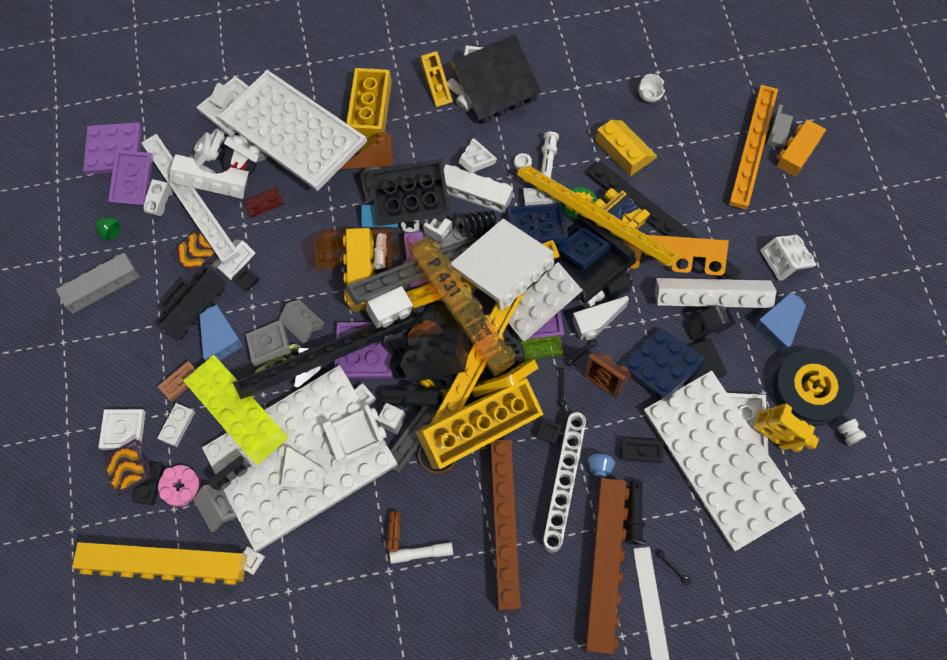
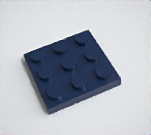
(540, 221)
(663, 363)

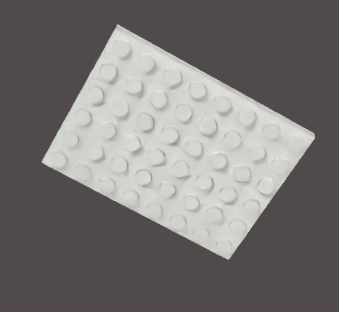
(257, 496)

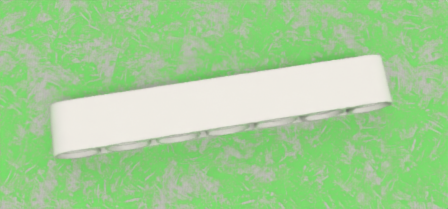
(560, 490)

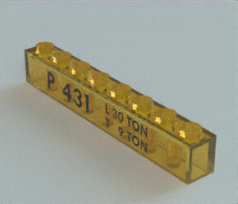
(462, 306)

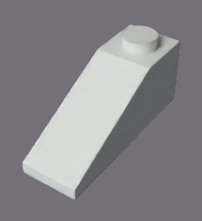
(594, 319)

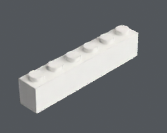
(715, 293)

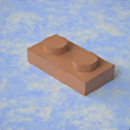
(174, 384)

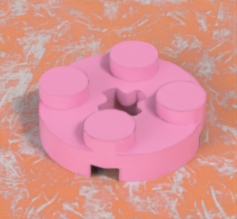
(171, 477)

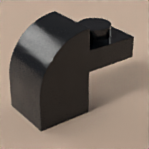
(711, 320)
(396, 345)

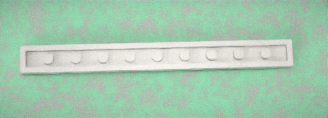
(193, 203)

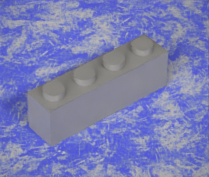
(97, 283)

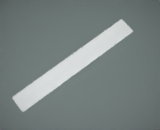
(651, 604)

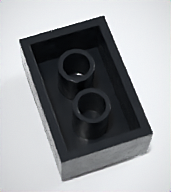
(435, 355)

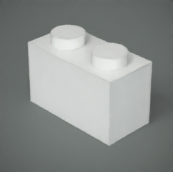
(389, 307)

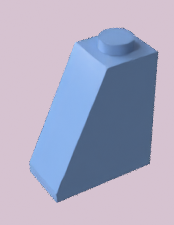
(782, 322)
(217, 334)

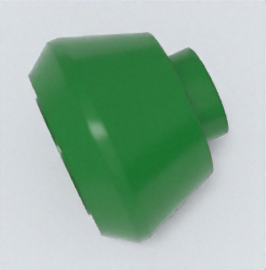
(107, 228)

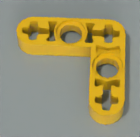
(504, 381)

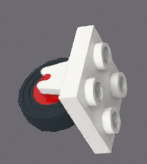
(242, 154)

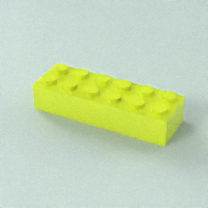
(241, 418)

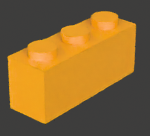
(800, 147)

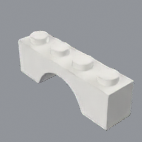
(187, 173)

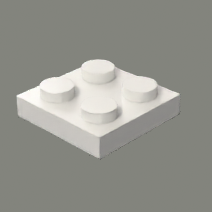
(121, 427)

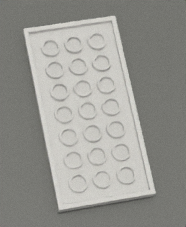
(292, 129)
(723, 461)

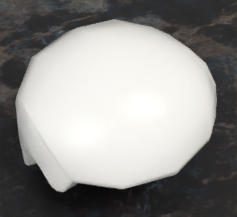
(651, 88)

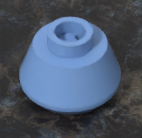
(601, 465)

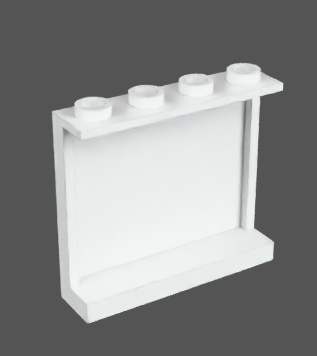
(504, 262)

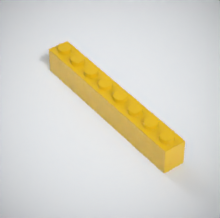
(159, 562)

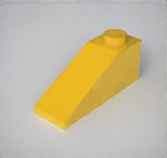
(435, 78)

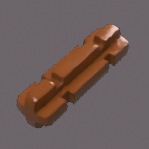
(393, 531)

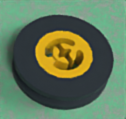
(825, 372)

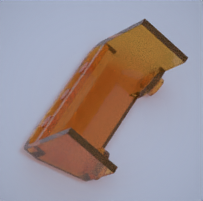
(330, 248)

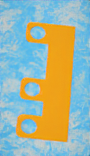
(687, 248)

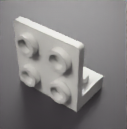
(787, 255)

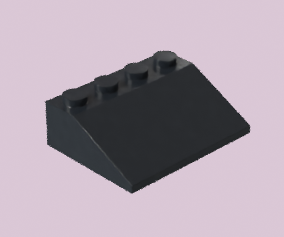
(409, 192)

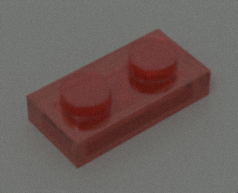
(263, 202)

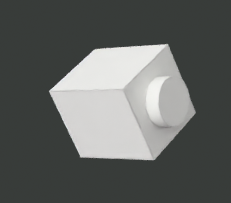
(391, 418)

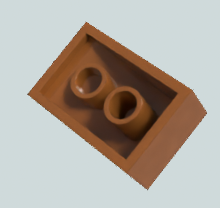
(374, 153)
(606, 374)

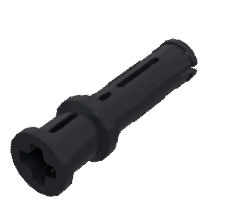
(635, 523)

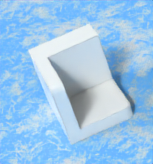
(437, 229)

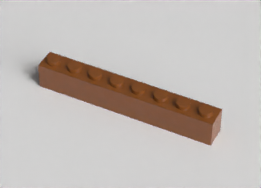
(505, 526)
(606, 566)

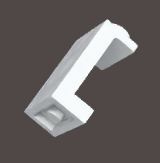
(355, 435)

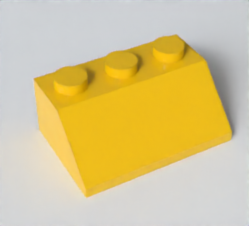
(624, 146)

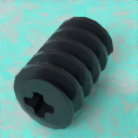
(475, 223)

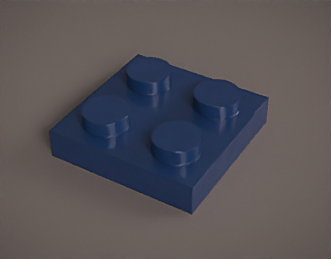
(583, 248)

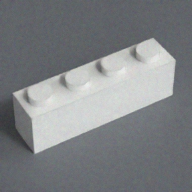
(478, 189)

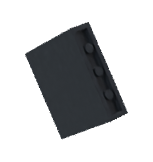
(496, 78)
(604, 269)

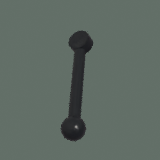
(593, 343)
(562, 403)
(686, 580)

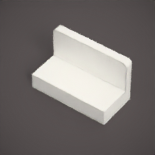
(237, 264)

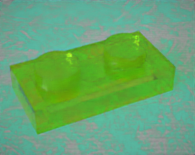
(542, 347)

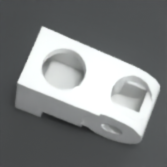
(157, 197)

